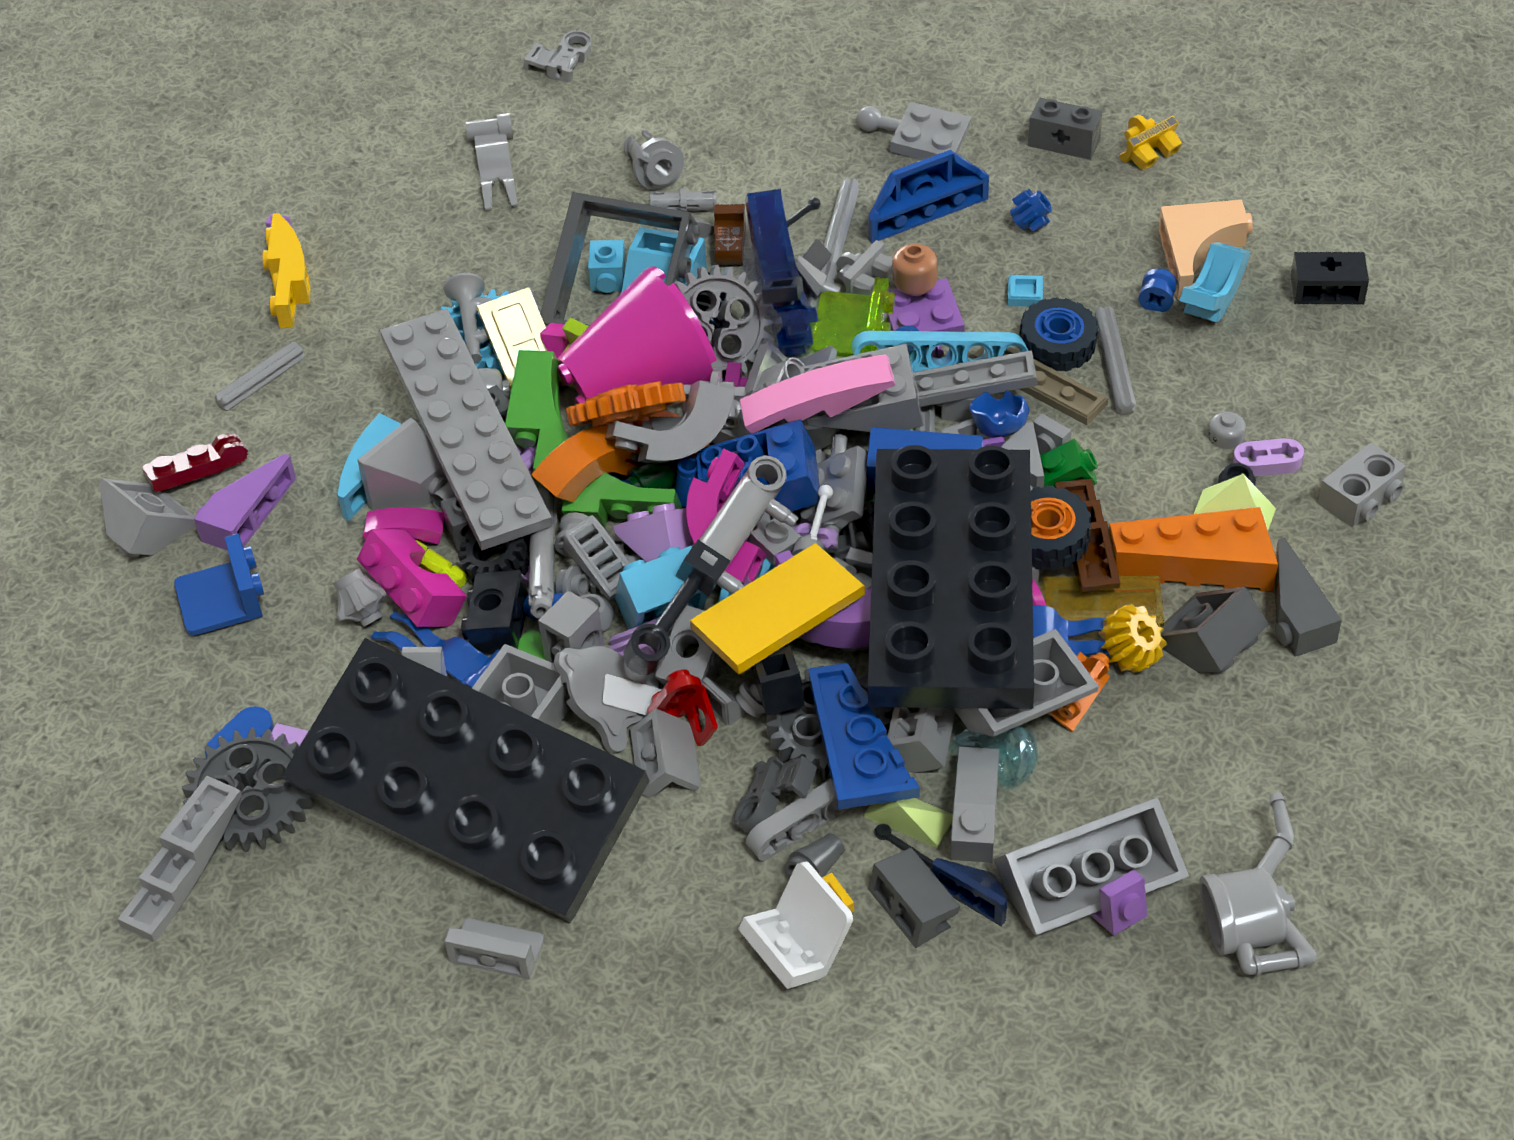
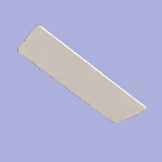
(627, 694)

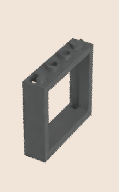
(574, 233)

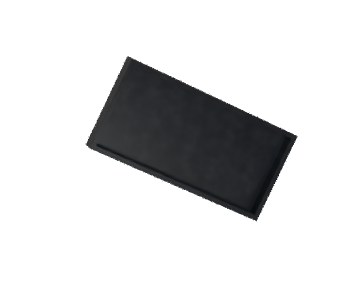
(952, 579)
(467, 779)

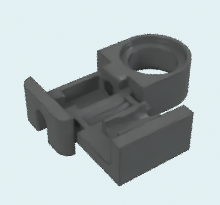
(769, 781)

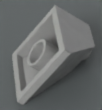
(401, 469)
(142, 518)

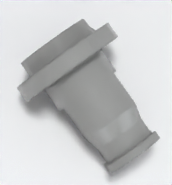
(656, 150)

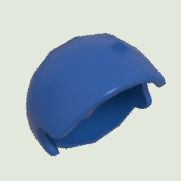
(999, 416)

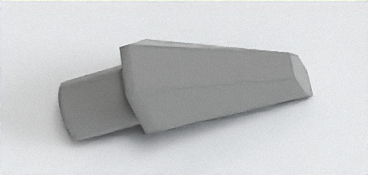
(814, 278)

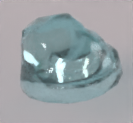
(1016, 748)

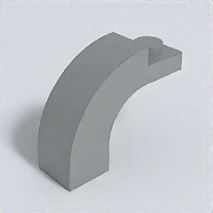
(701, 422)

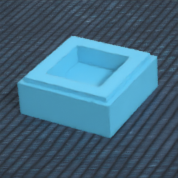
(1024, 290)

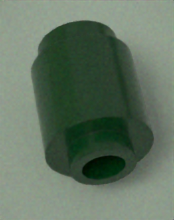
(653, 475)

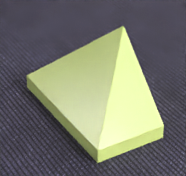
(1234, 495)
(913, 819)

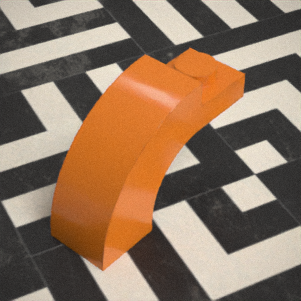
(580, 462)

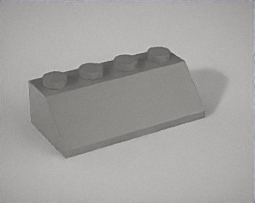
(1064, 873)

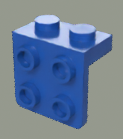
(221, 593)

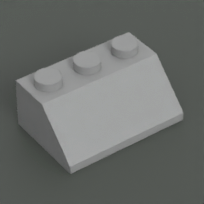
(1057, 682)

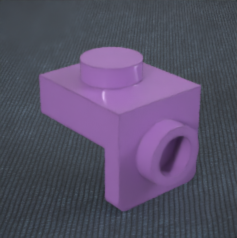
(1122, 903)

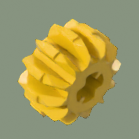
(1132, 638)

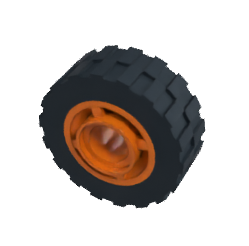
(1058, 527)

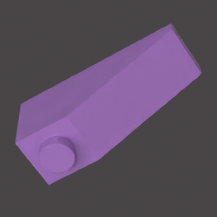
(244, 503)

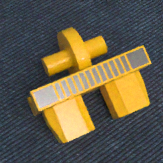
(1146, 135)

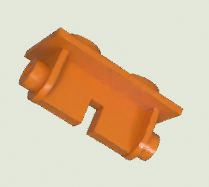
(1072, 713)

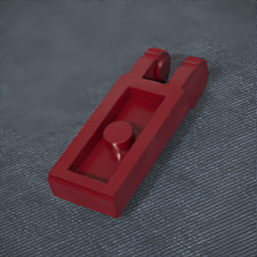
(195, 462)

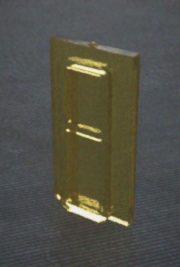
(1075, 605)

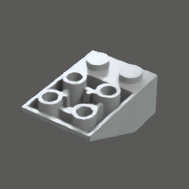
(890, 409)

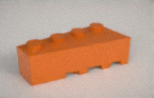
(1198, 549)

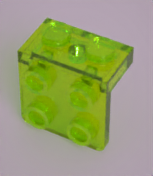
(848, 314)

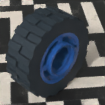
(1059, 333)

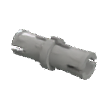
(685, 200)

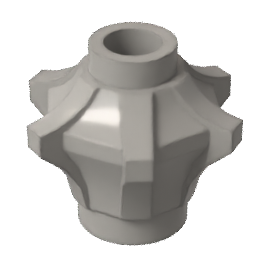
(358, 598)

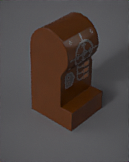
(729, 234)

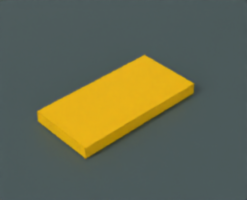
(777, 608)

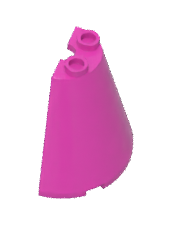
(639, 340)

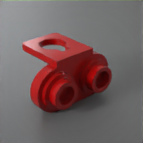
(683, 696)

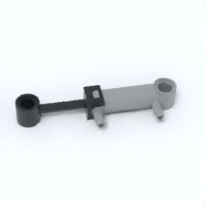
(712, 554)

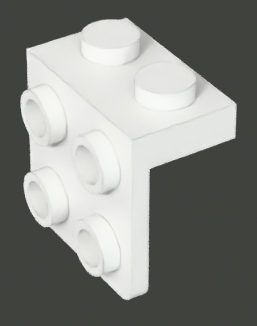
(803, 930)

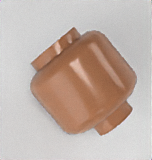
(915, 269)

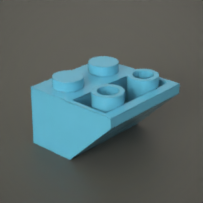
(656, 249)

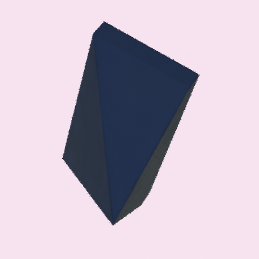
(973, 888)

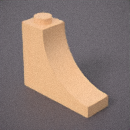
(1191, 229)

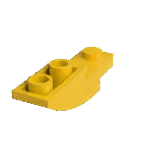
(287, 271)

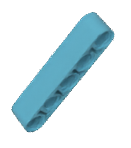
(925, 341)

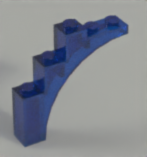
(774, 261)

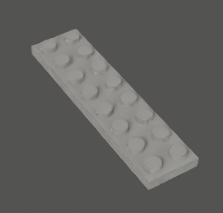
(465, 429)

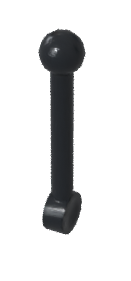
(813, 204)
(883, 832)

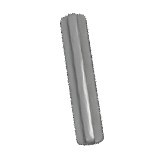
(259, 376)

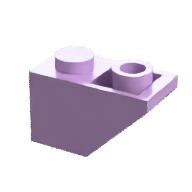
(655, 532)

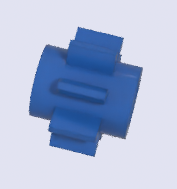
(1031, 210)

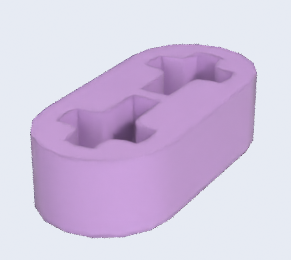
(1269, 457)

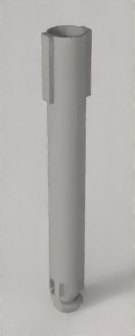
(542, 562)

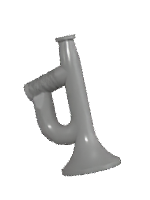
(466, 289)

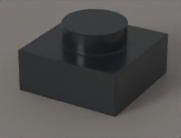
(782, 291)

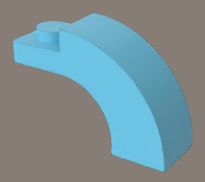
(1216, 283)

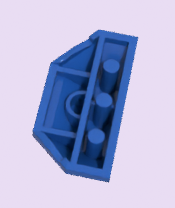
(926, 193)

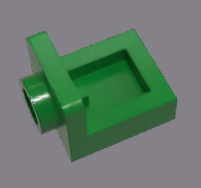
(1068, 463)

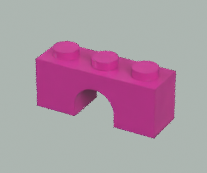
(424, 596)

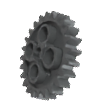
(798, 731)
(267, 761)

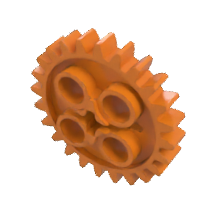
(626, 404)

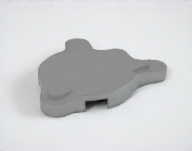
(585, 675)

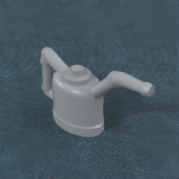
(1253, 911)

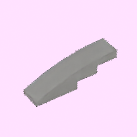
(180, 862)

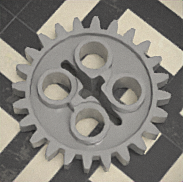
(745, 331)

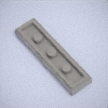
(975, 378)

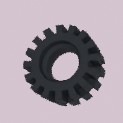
(474, 560)

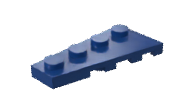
(855, 742)

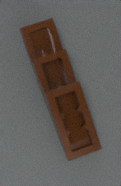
(1098, 565)

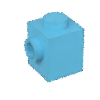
(606, 265)

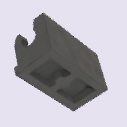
(912, 896)

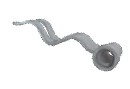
(493, 155)

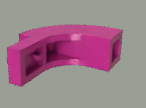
(706, 500)

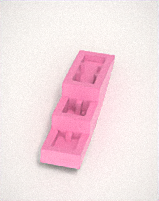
(826, 389)

